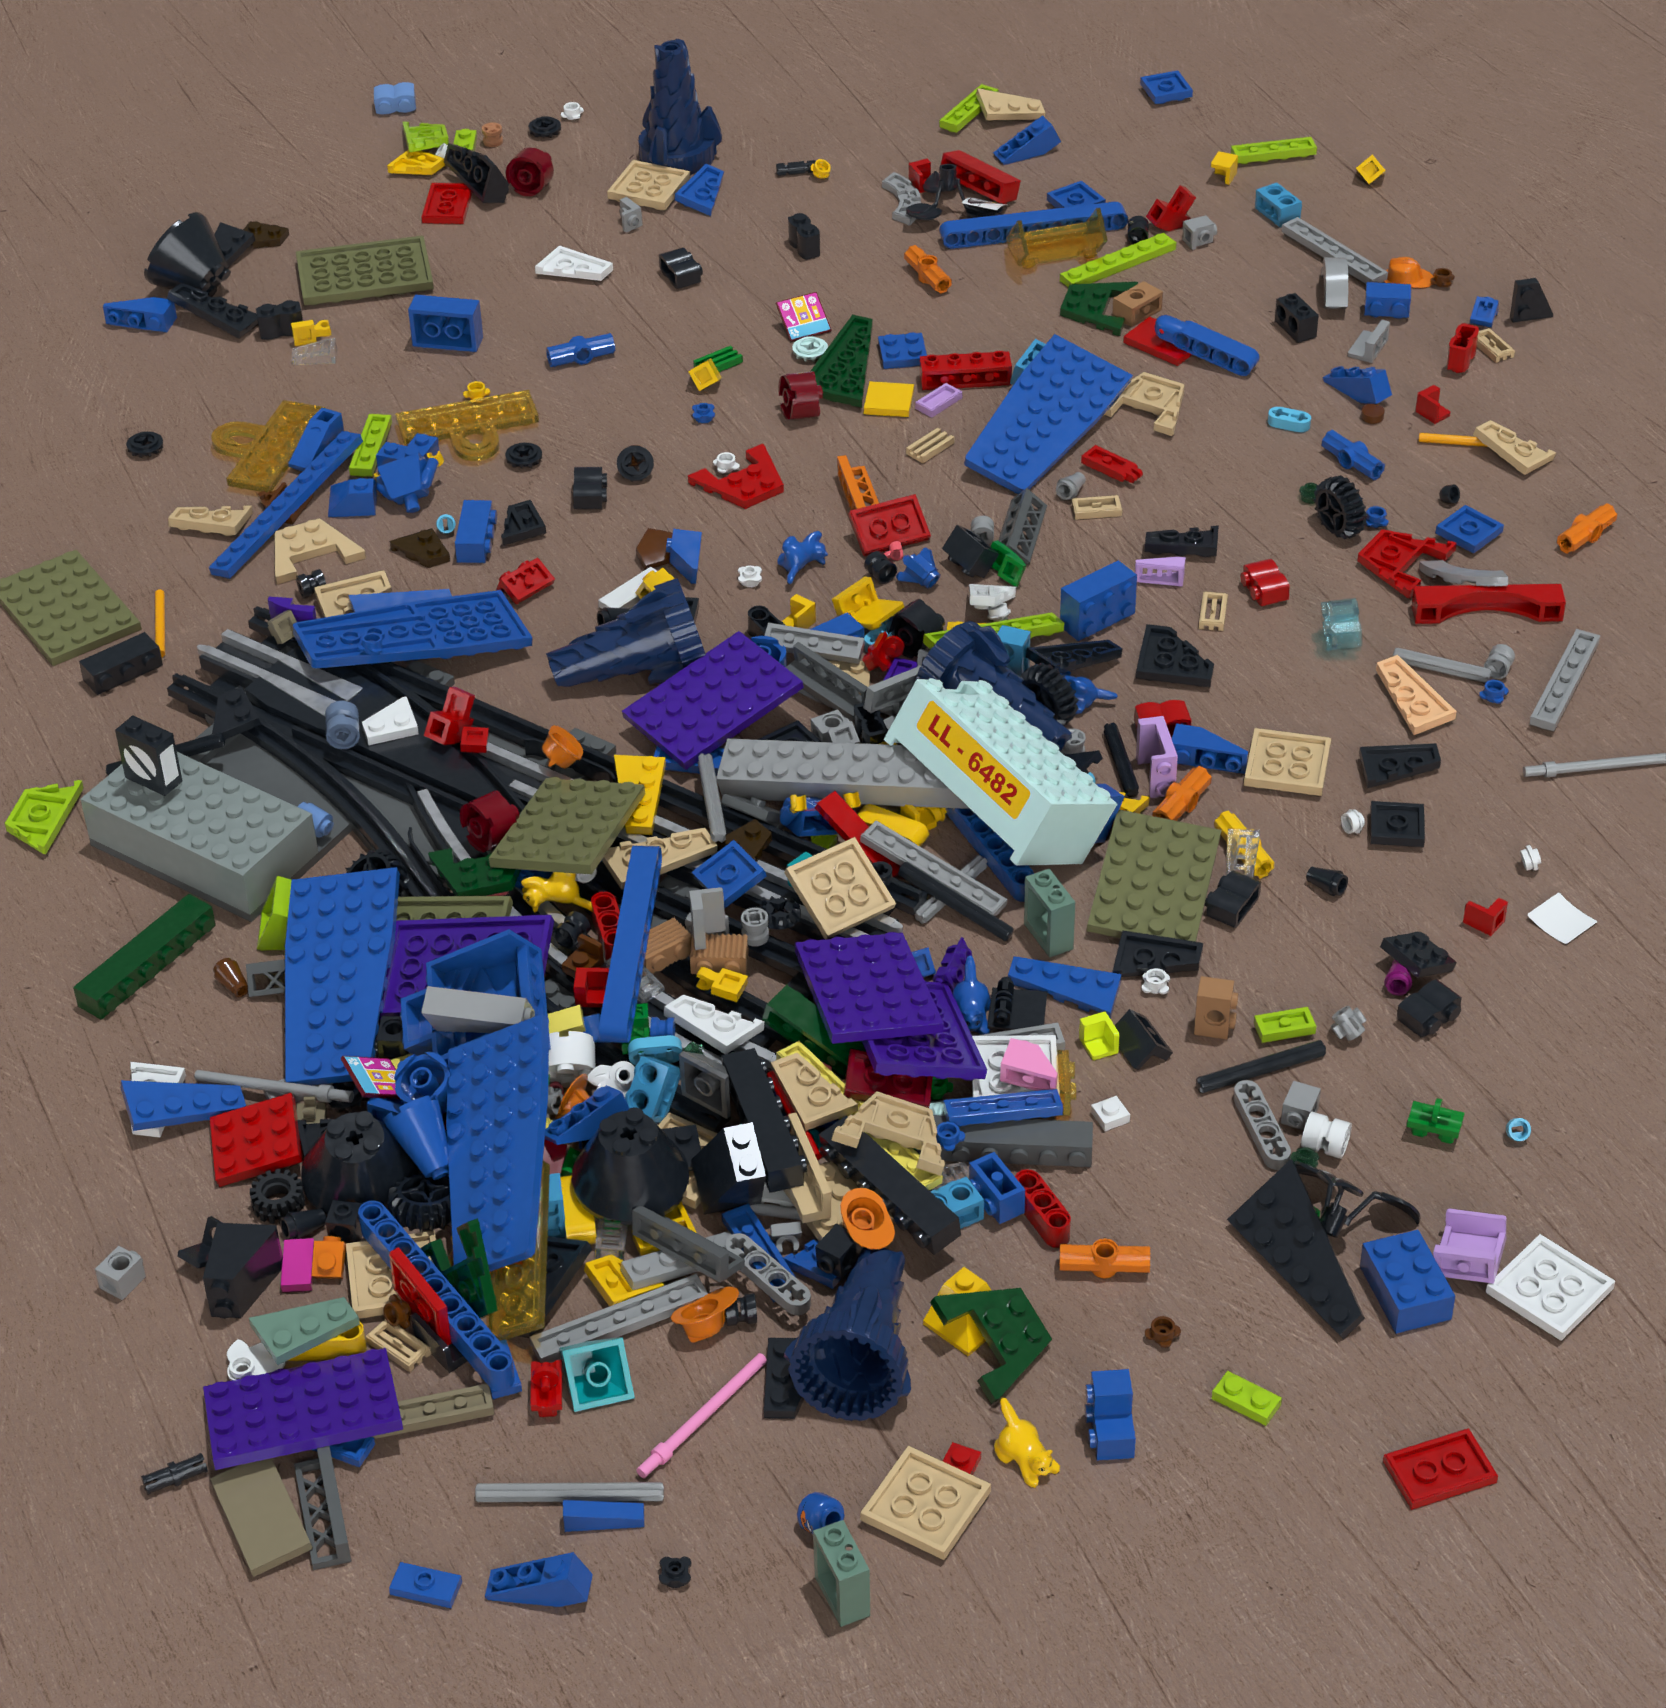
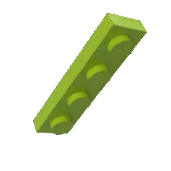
(963, 112)
(1274, 150)
(373, 437)

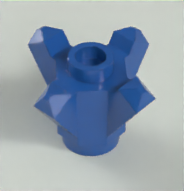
(920, 569)

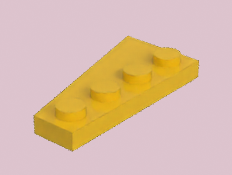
(650, 773)

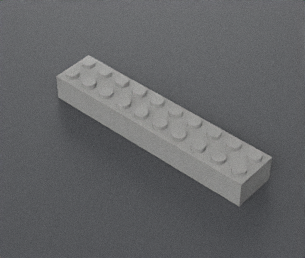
(816, 769)

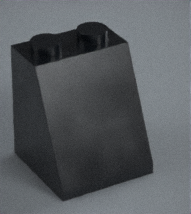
(729, 1170)
(240, 1267)

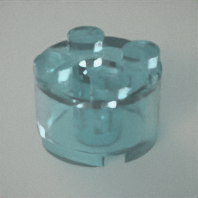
(1341, 624)

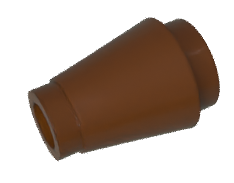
(230, 976)

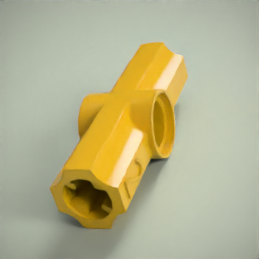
(1228, 820)

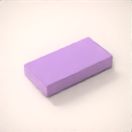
(938, 400)

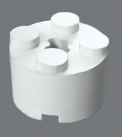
(570, 1057)

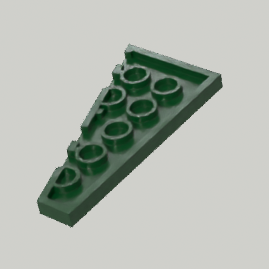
(845, 362)

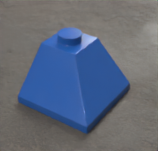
(353, 498)

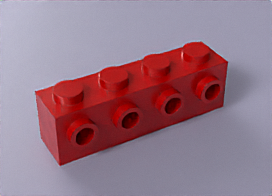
(983, 177)
(966, 370)

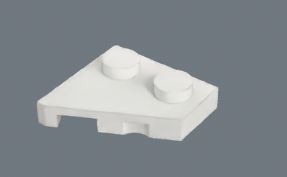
(989, 595)
(390, 723)

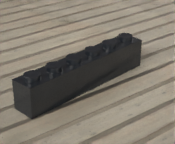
(756, 1103)
(905, 1197)

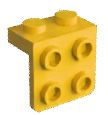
(864, 606)

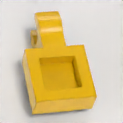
(306, 332)
(723, 984)

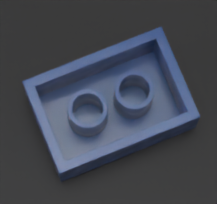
(445, 323)
(1098, 600)
(1407, 1281)

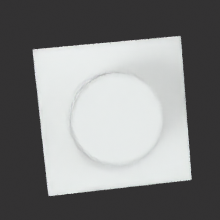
(1110, 1113)

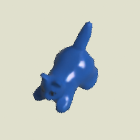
(798, 554)
(1086, 691)
(973, 999)

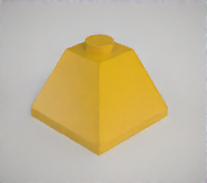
(962, 1332)

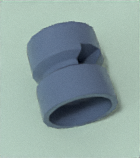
(342, 724)

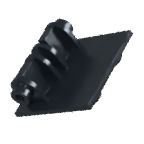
(1015, 1007)

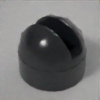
(1450, 494)

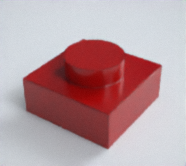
(474, 739)
(962, 1458)

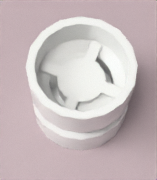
(1326, 1135)

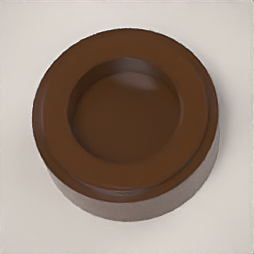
(1372, 413)

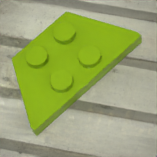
(425, 136)
(42, 814)

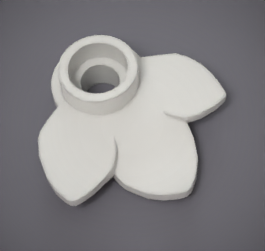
(609, 1075)
(249, 1360)

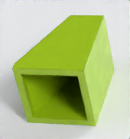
(275, 916)

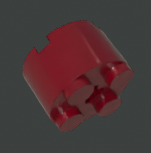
(530, 171)
(800, 395)
(488, 820)

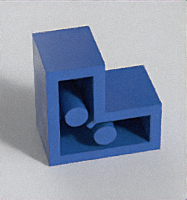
(419, 444)
(1110, 1414)

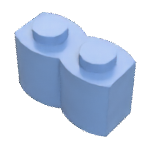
(394, 98)

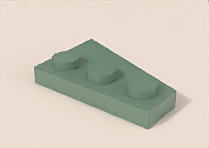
(303, 1327)

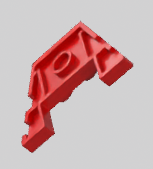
(746, 486)
(1393, 552)

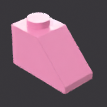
(1027, 1067)

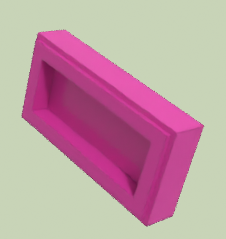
(297, 1265)

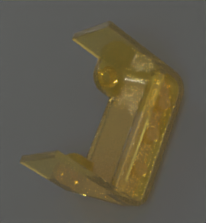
(1057, 242)

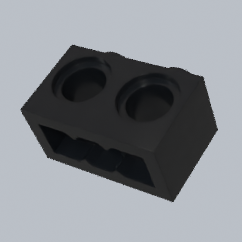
(1296, 317)

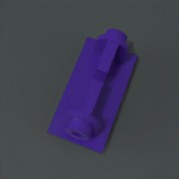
(953, 964)

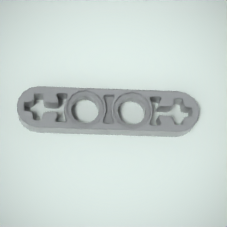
(1258, 1125)
(771, 1271)

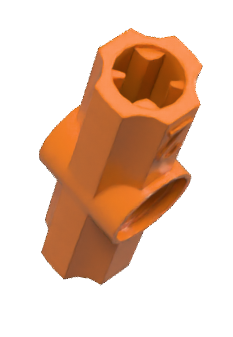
(928, 269)
(1587, 528)
(1183, 796)
(1104, 1258)

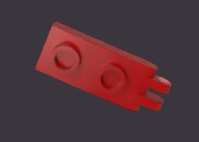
(1111, 464)

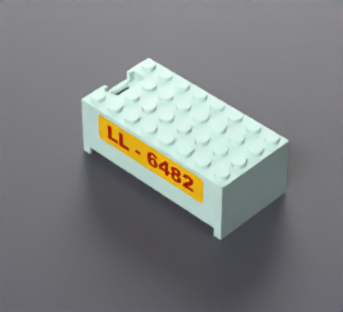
(1003, 771)

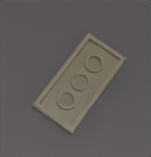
(261, 1515)

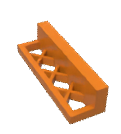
(851, 485)

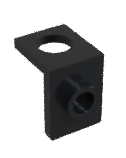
(198, 1254)

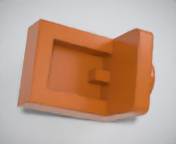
(328, 1258)

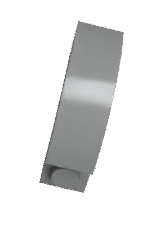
(1335, 282)

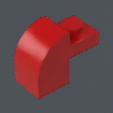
(1172, 214)
(448, 724)

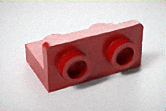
(525, 580)

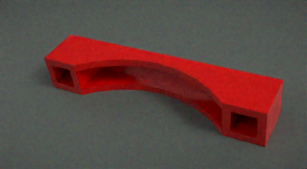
(1533, 601)

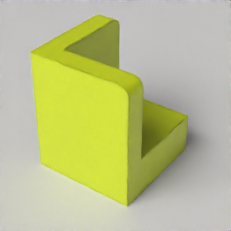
(1099, 1035)

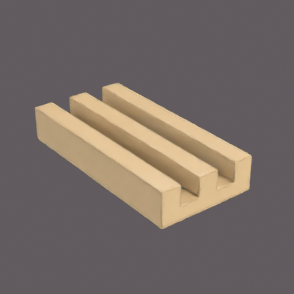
(1493, 346)
(927, 443)
(1096, 507)
(1212, 622)
(395, 1349)

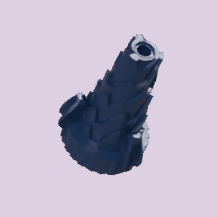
(673, 122)
(650, 636)
(978, 654)
(852, 1353)

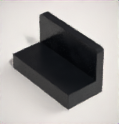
(1140, 1039)
(445, 1354)

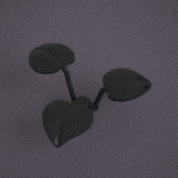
(945, 181)
(1334, 1215)

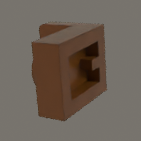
(586, 956)

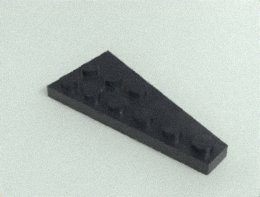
(1293, 1241)

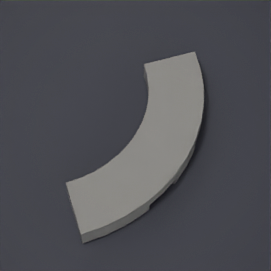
(905, 193)
(1459, 575)

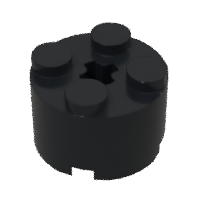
(912, 624)

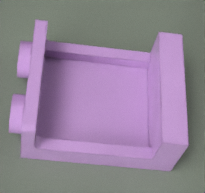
(1156, 748)
(1471, 1245)

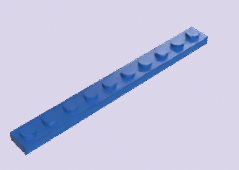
(285, 504)

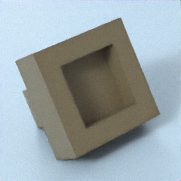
(282, 626)
(311, 1110)

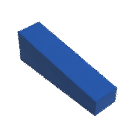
(601, 1515)

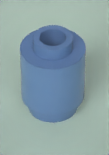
(322, 820)

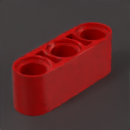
(605, 920)
(1044, 1209)

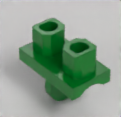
(1435, 1119)

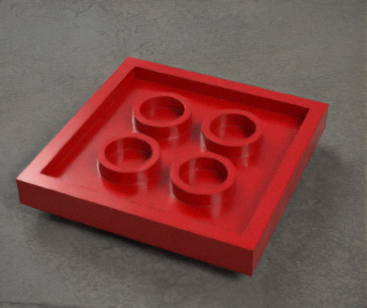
(255, 1139)

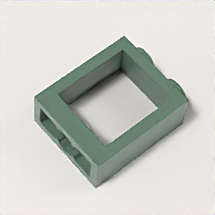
(1049, 913)
(841, 1573)

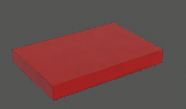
(446, 203)
(1145, 339)
(889, 522)
(419, 1294)
(1440, 1468)

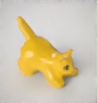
(558, 888)
(1021, 1443)

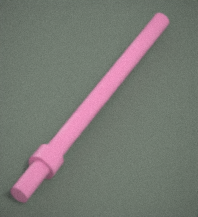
(664, 1451)

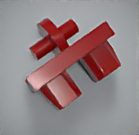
(883, 652)
(546, 1388)

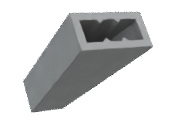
(473, 1011)

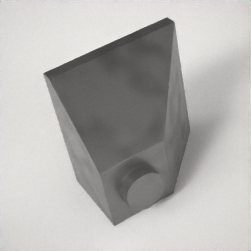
(705, 1082)

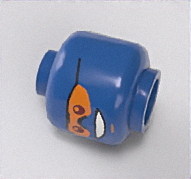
(819, 1511)

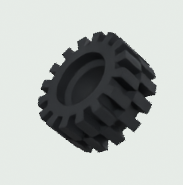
(272, 1185)

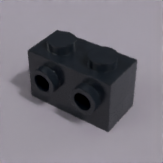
(970, 552)

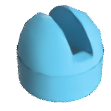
(450, 524)
(1518, 1135)

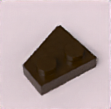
(266, 234)
(422, 547)
(751, 837)

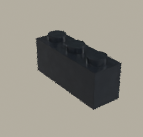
(120, 663)

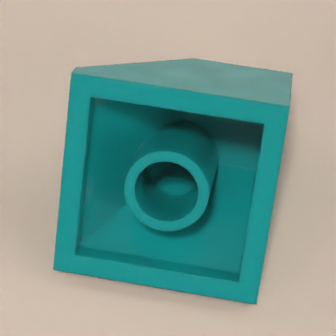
(596, 1373)

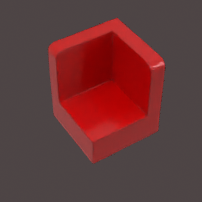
(919, 172)
(1429, 406)
(1485, 919)
(590, 986)

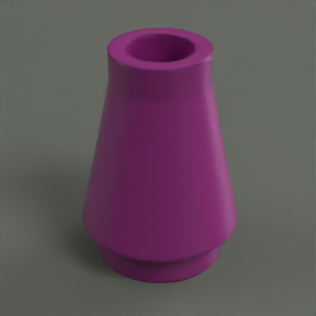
(1398, 979)

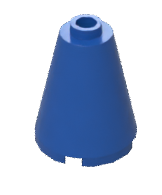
(422, 1135)

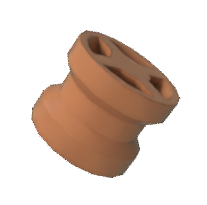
(492, 134)

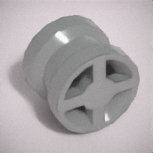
(984, 528)
(1076, 743)

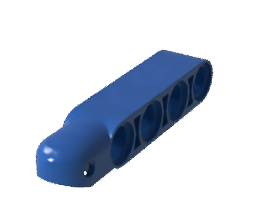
(1207, 344)

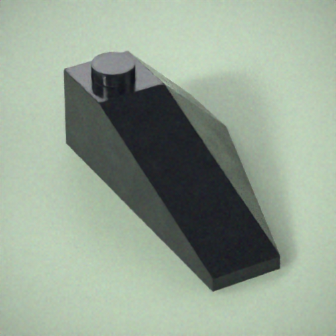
(477, 173)

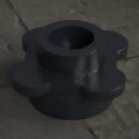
(678, 1578)

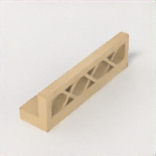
(814, 1197)

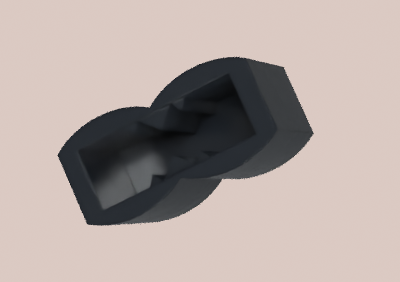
(804, 236)
(680, 268)
(277, 319)
(588, 487)
(869, 725)
(1233, 898)
(1429, 1008)

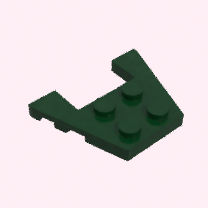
(1090, 303)
(472, 875)
(471, 1276)
(1007, 1326)

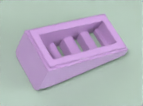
(1167, 578)

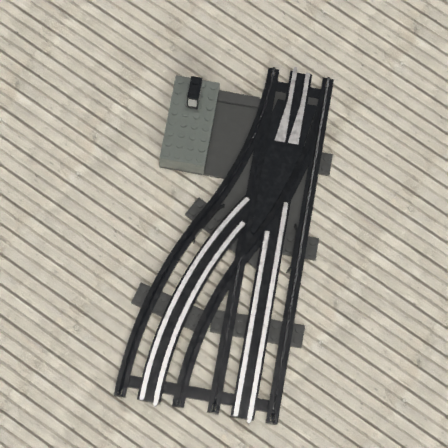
(234, 822)

